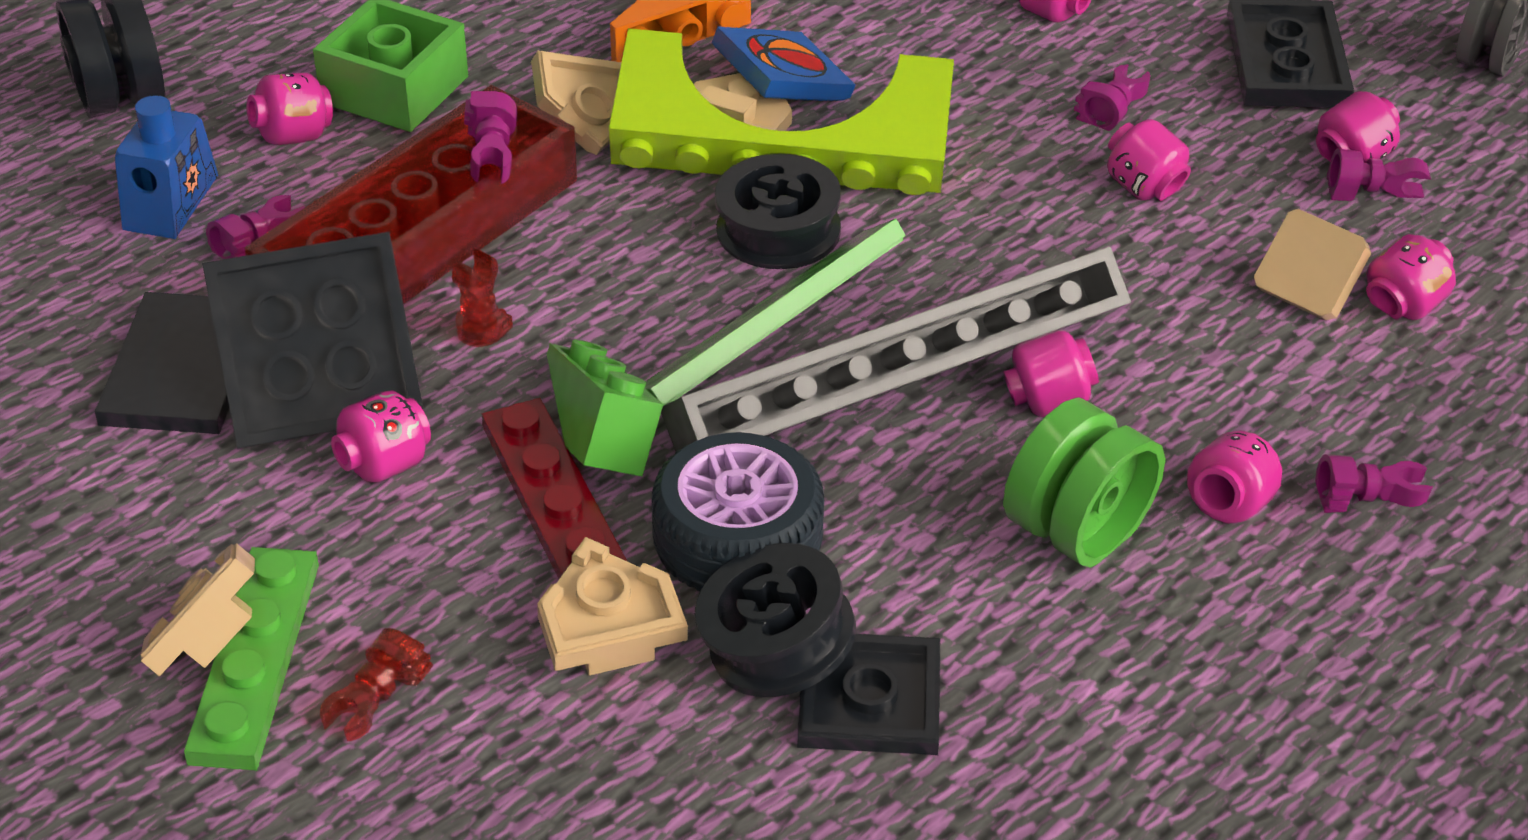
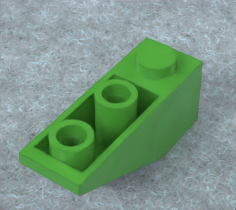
(602, 409)

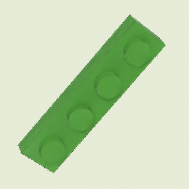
(253, 665)

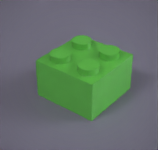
(392, 63)

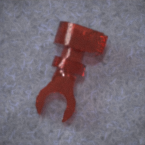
(479, 319)
(389, 659)

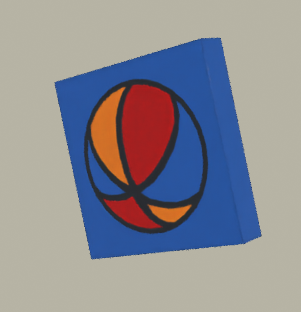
(783, 64)

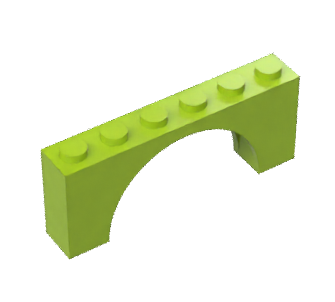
(670, 126)

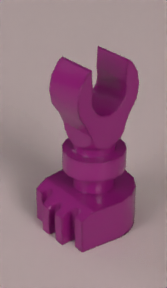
(1110, 100)
(491, 121)
(1349, 172)
(237, 232)
(1367, 481)

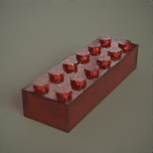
(431, 200)

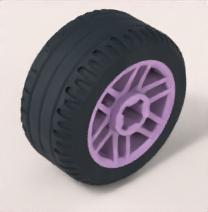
(729, 500)

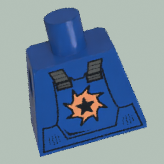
(162, 169)

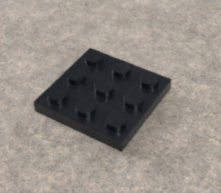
(309, 335)

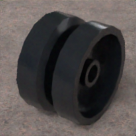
(102, 53)

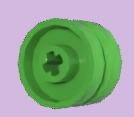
(1083, 481)

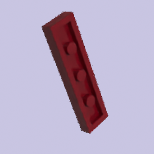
(547, 481)

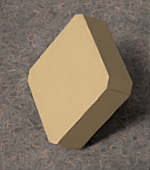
(1312, 264)

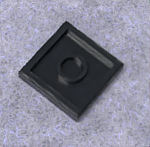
(877, 699)

